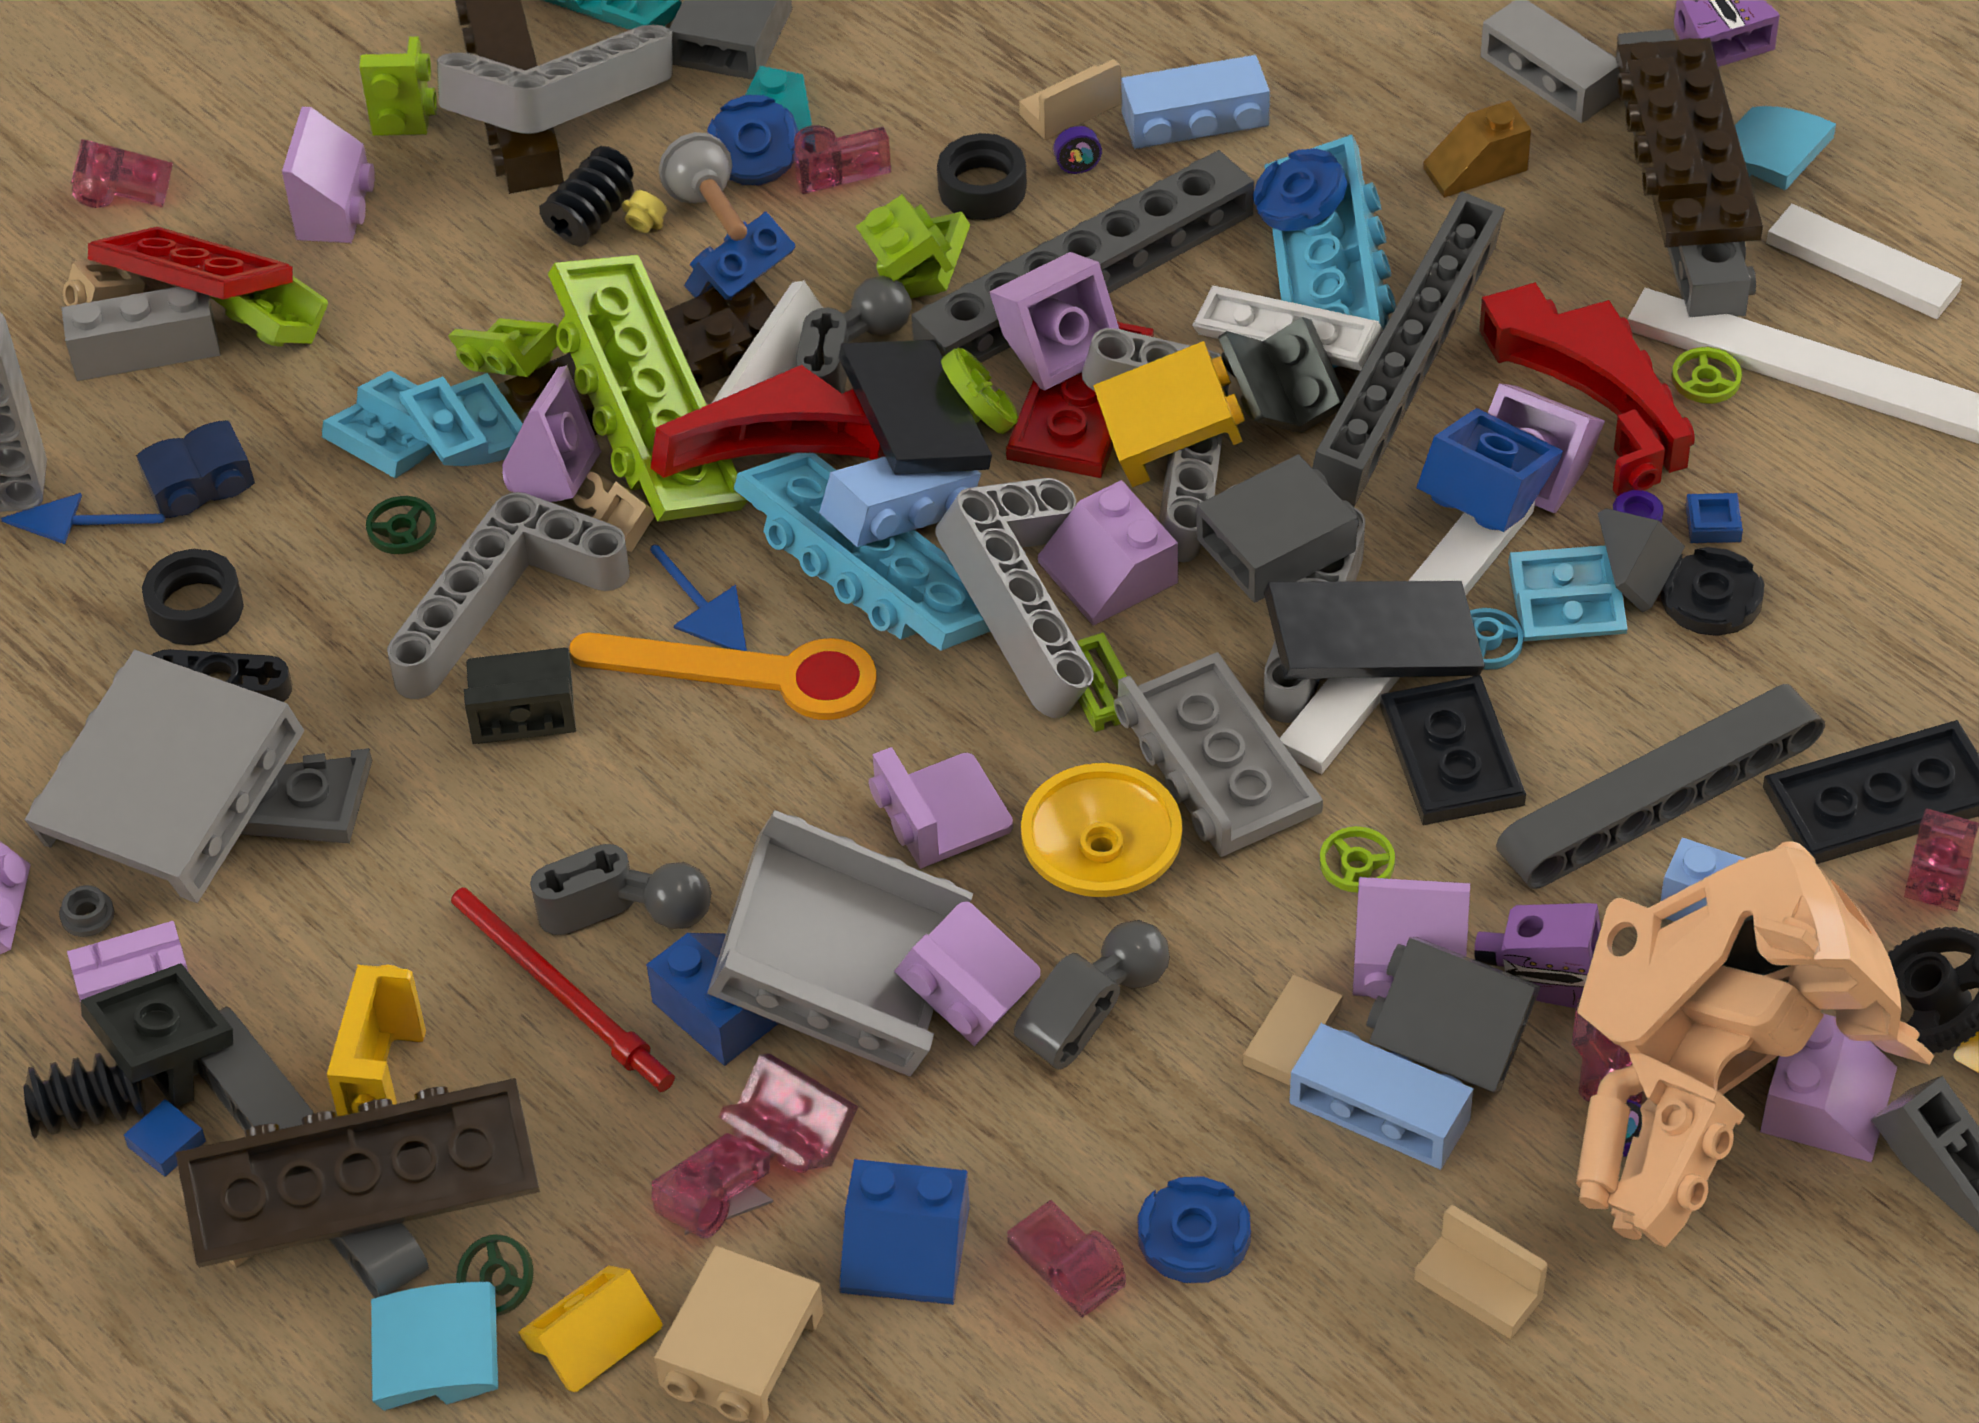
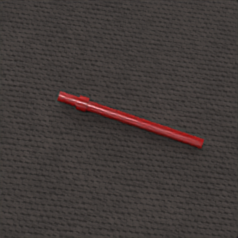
(626, 1047)

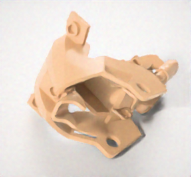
(1710, 1026)

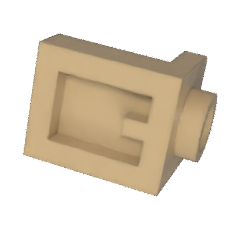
(96, 282)

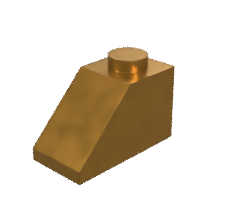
(1481, 150)

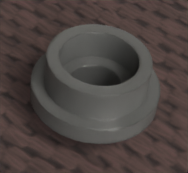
(83, 901)

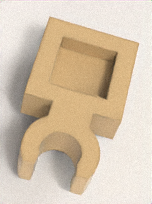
(618, 507)

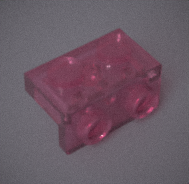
(790, 1115)

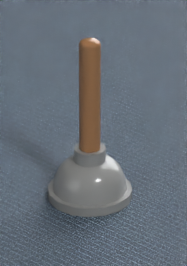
(697, 172)

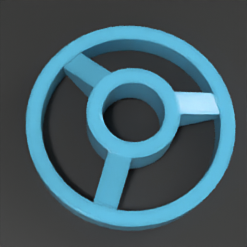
(1490, 620)

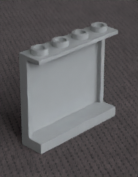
(167, 772)
(822, 940)

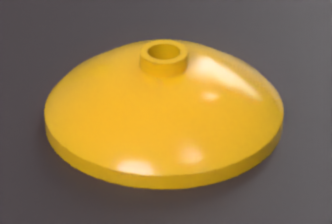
(1095, 811)

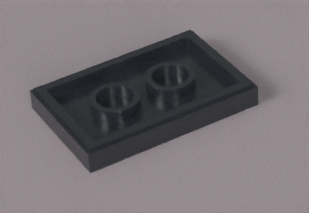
(1452, 750)

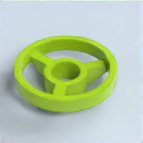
(1707, 392)
(1348, 854)

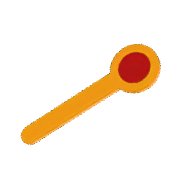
(816, 679)

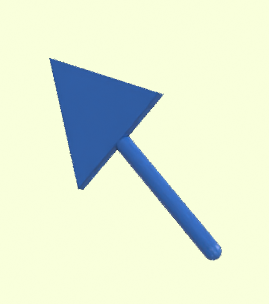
(56, 518)
(714, 620)

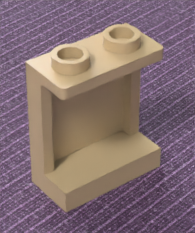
(736, 1334)

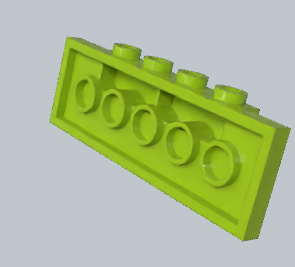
(635, 380)

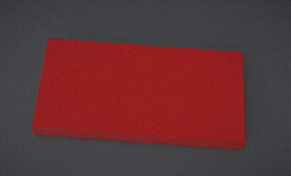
(190, 262)
(1064, 426)

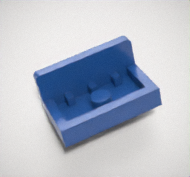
(740, 262)

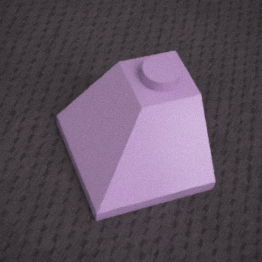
(553, 444)

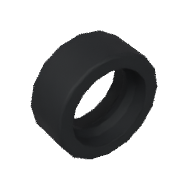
(987, 152)
(198, 624)

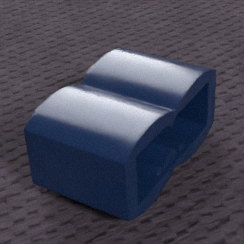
(195, 469)

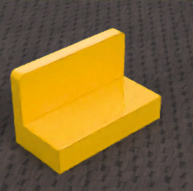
(593, 1327)

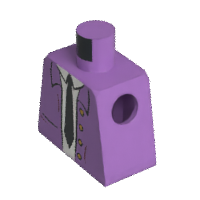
(1734, 26)
(1546, 947)

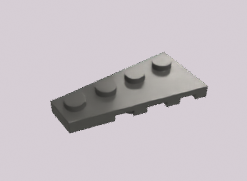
(313, 799)

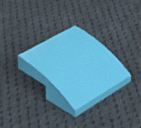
(1781, 142)
(463, 421)
(379, 427)
(1566, 593)
(434, 1343)

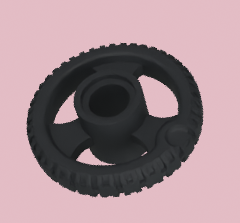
(1936, 989)

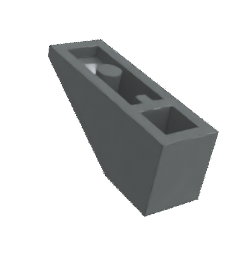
(1936, 1144)

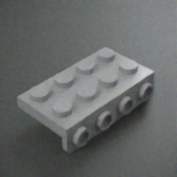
(1217, 754)

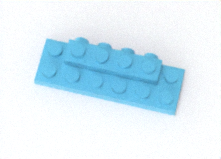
(1338, 259)
(897, 580)

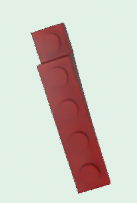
(1590, 352)
(775, 416)

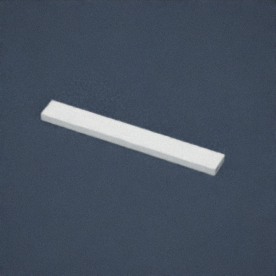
(1812, 365)
(1346, 703)

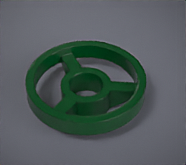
(406, 541)
(495, 1262)

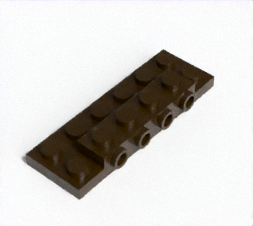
(1687, 143)
(709, 332)
(356, 1171)

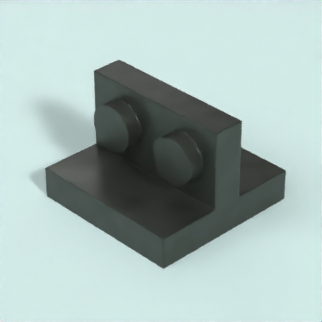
(159, 1029)

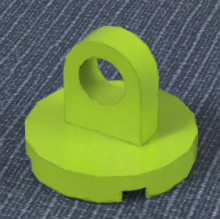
(973, 385)

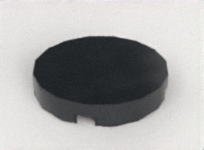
(1713, 592)

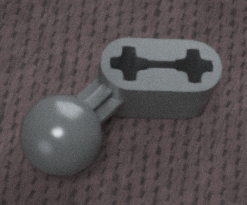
(876, 308)
(602, 885)
(1082, 994)

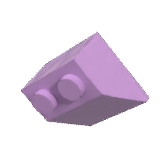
(326, 180)
(1054, 315)
(1557, 425)
(1110, 554)
(1401, 909)
(1830, 1093)

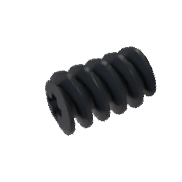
(589, 196)
(78, 1094)

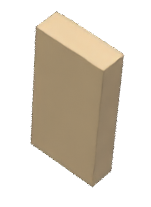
(1291, 1027)

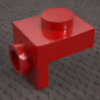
(1639, 454)

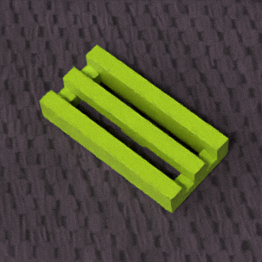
(1094, 714)

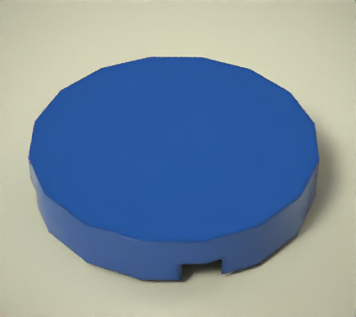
(758, 138)
(1300, 190)
(1194, 1230)

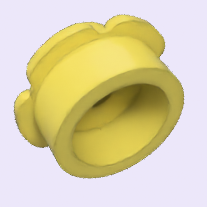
(644, 211)

